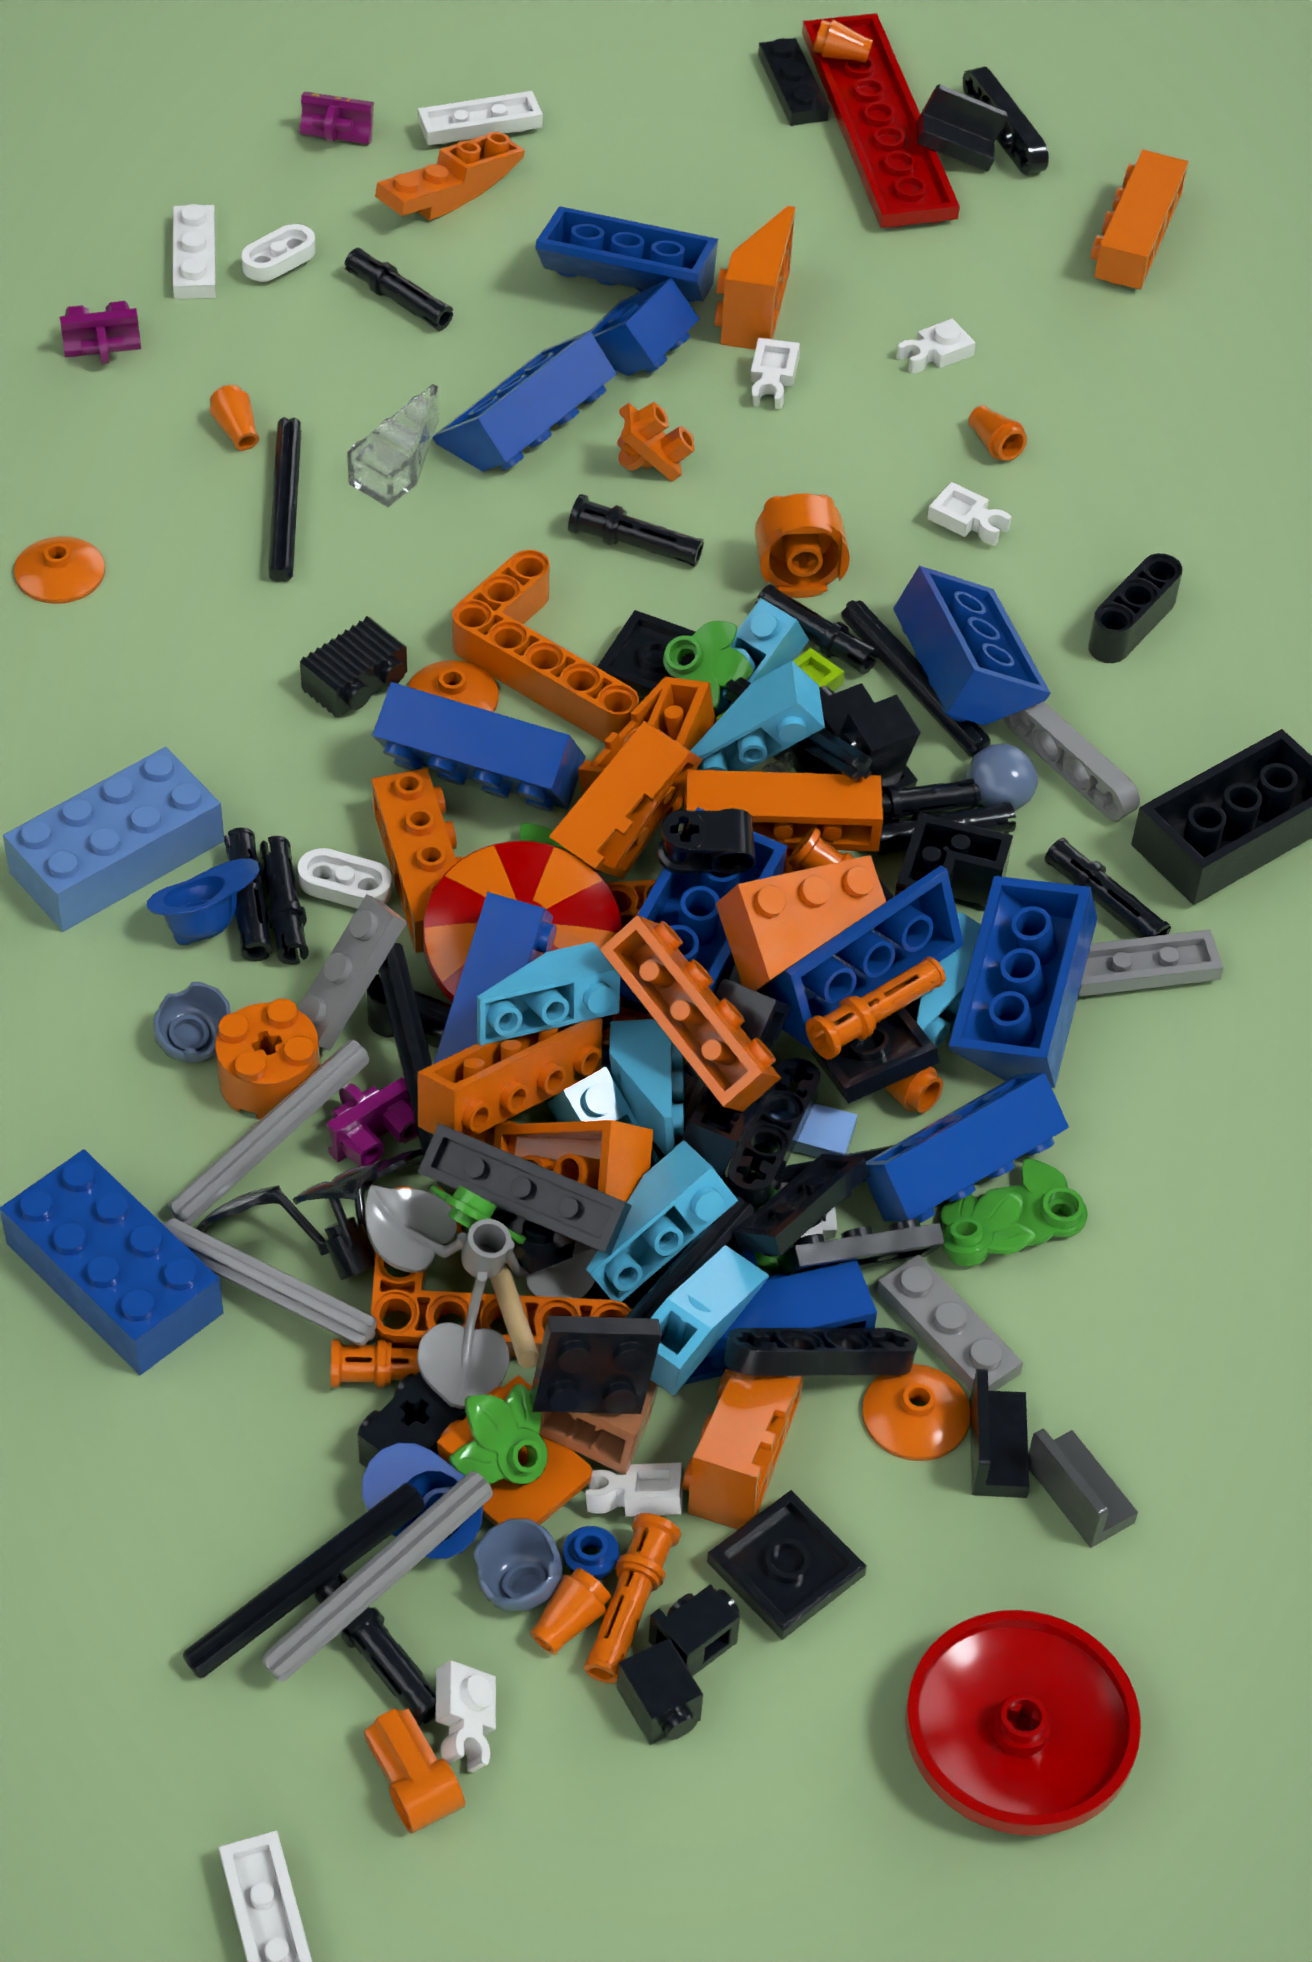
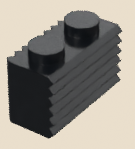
(353, 667)

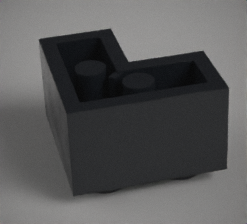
(876, 728)
(966, 851)

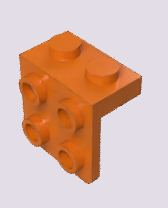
(560, 1481)

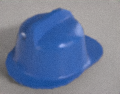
(205, 902)
(430, 1477)

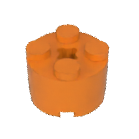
(801, 544)
(264, 1054)

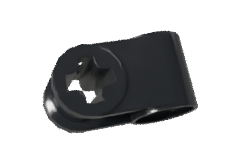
(711, 840)

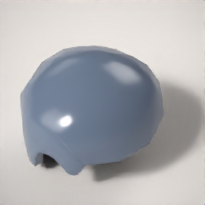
(1003, 775)
(189, 1022)
(518, 1565)

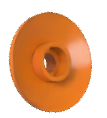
(59, 570)
(458, 682)
(913, 1430)

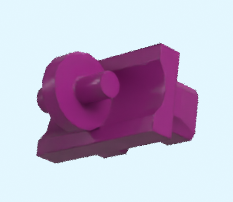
(336, 118)
(100, 331)
(367, 1117)

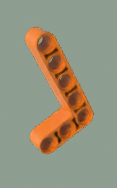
(492, 636)
(427, 1307)

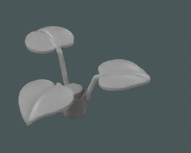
(407, 1233)

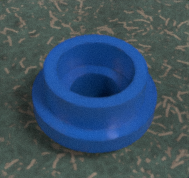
(591, 1536)

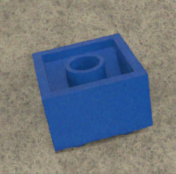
(645, 328)

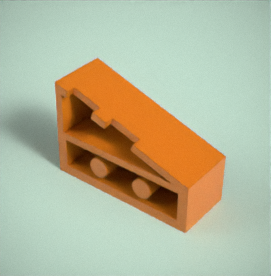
(675, 707)
(627, 801)
(793, 914)
(740, 1446)

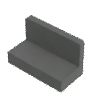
(1080, 1486)

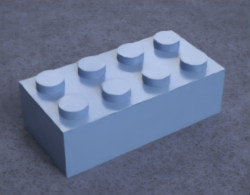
(114, 838)

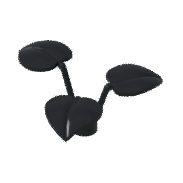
(346, 1239)

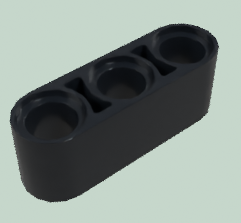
(1135, 608)

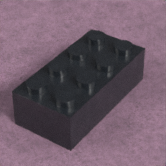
(1229, 818)

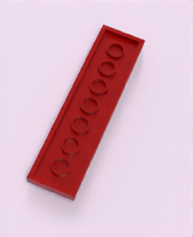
(879, 128)

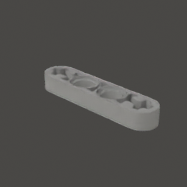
(1075, 760)

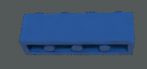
(503, 942)
(965, 1147)
(811, 1299)

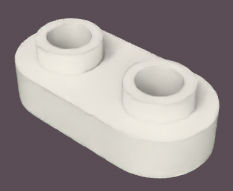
(278, 252)
(347, 877)

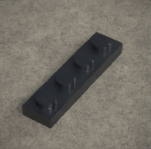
(525, 1189)

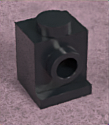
(698, 1626)

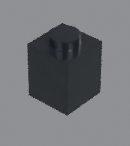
(660, 1692)

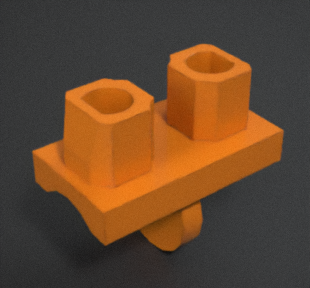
(647, 445)

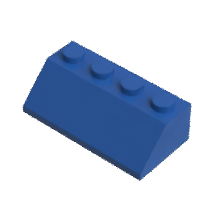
(627, 252)
(528, 404)
(968, 648)
(871, 952)
(1025, 977)

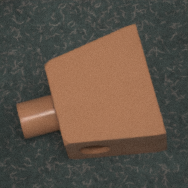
(601, 1436)

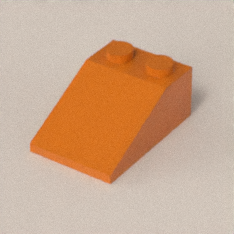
(756, 283)
(594, 1153)

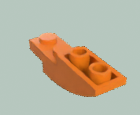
(456, 179)

